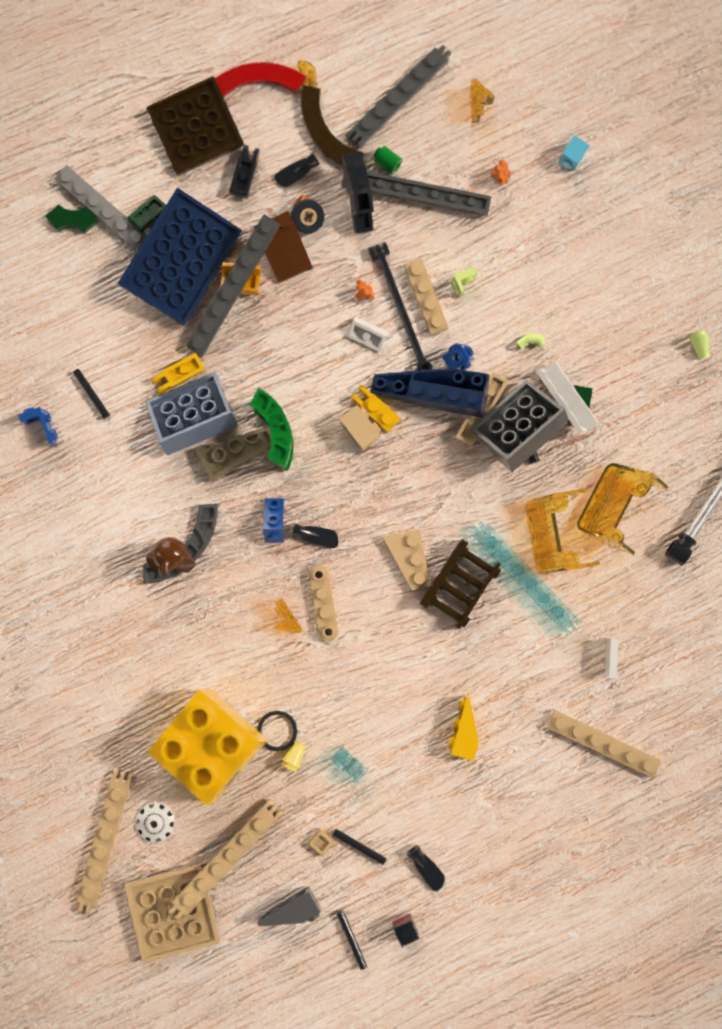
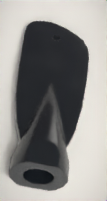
(296, 171)
(316, 535)
(427, 868)

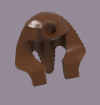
(168, 555)

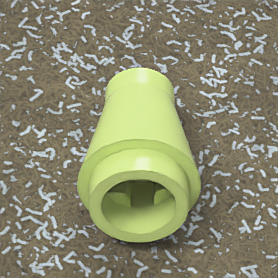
(700, 343)

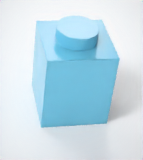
(574, 153)

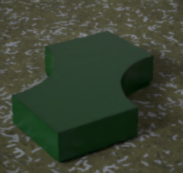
(78, 219)

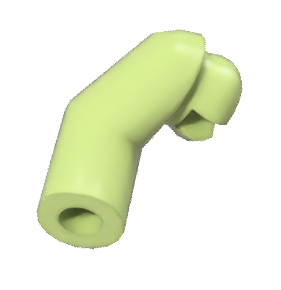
(533, 338)

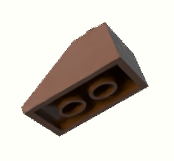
(286, 250)

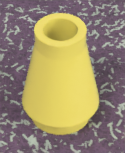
(294, 757)

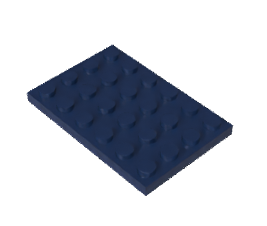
(180, 257)

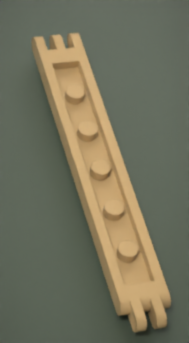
(104, 841)
(224, 860)

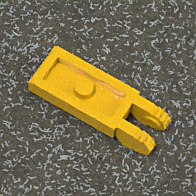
(179, 373)
(376, 409)

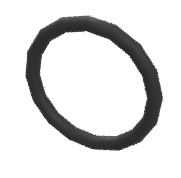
(294, 728)

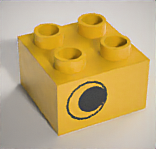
(207, 746)

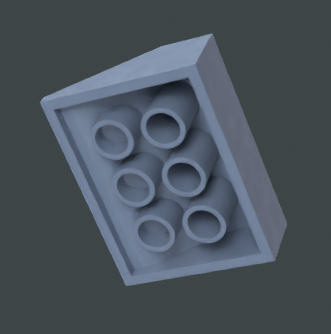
(191, 414)

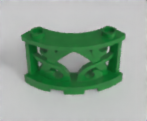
(281, 435)

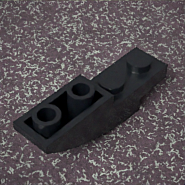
(359, 192)

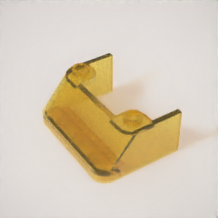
(611, 500)
(545, 535)

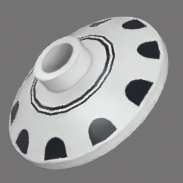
(162, 815)

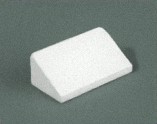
(367, 334)

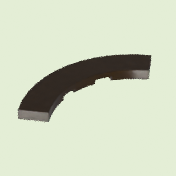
(318, 129)

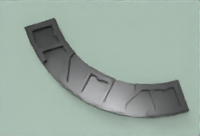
(196, 544)

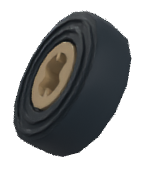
(317, 216)

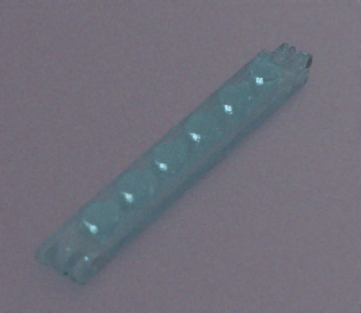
(526, 577)

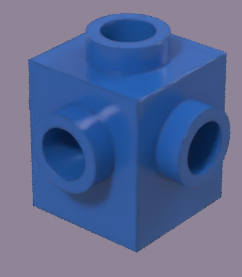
(459, 356)

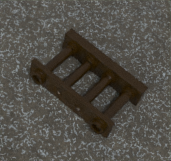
(441, 583)

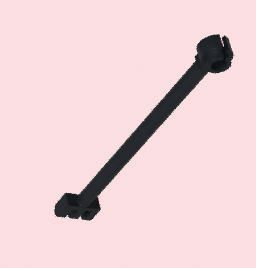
(380, 255)

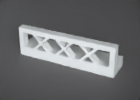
(568, 398)

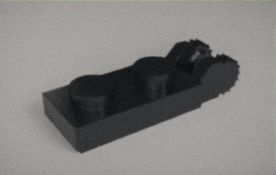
(244, 173)

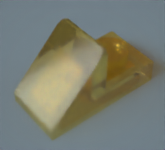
(478, 98)
(290, 622)

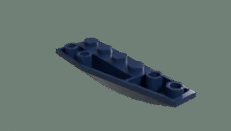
(436, 389)

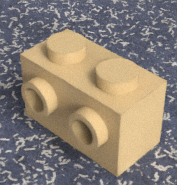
(360, 427)

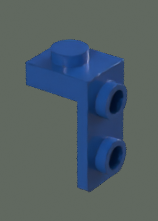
(35, 414)
(273, 520)

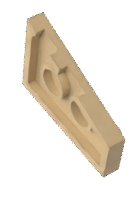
(410, 557)

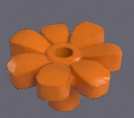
(501, 172)
(363, 290)

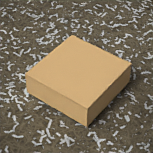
(321, 842)

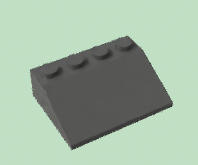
(520, 425)

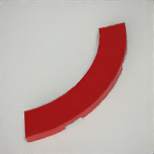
(258, 73)

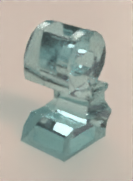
(349, 764)

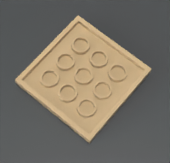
(158, 931)

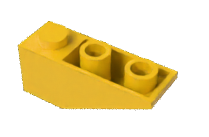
(465, 738)

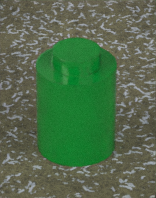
(387, 159)

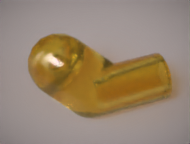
(309, 71)

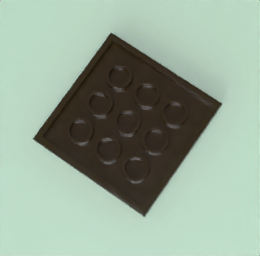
(195, 126)

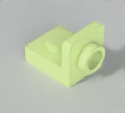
(465, 277)

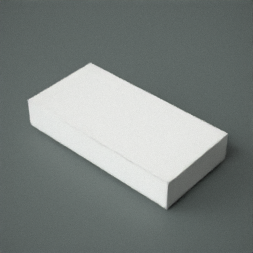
(611, 658)

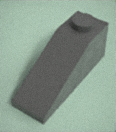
(293, 911)

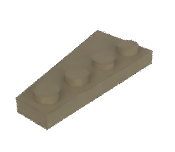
(227, 455)

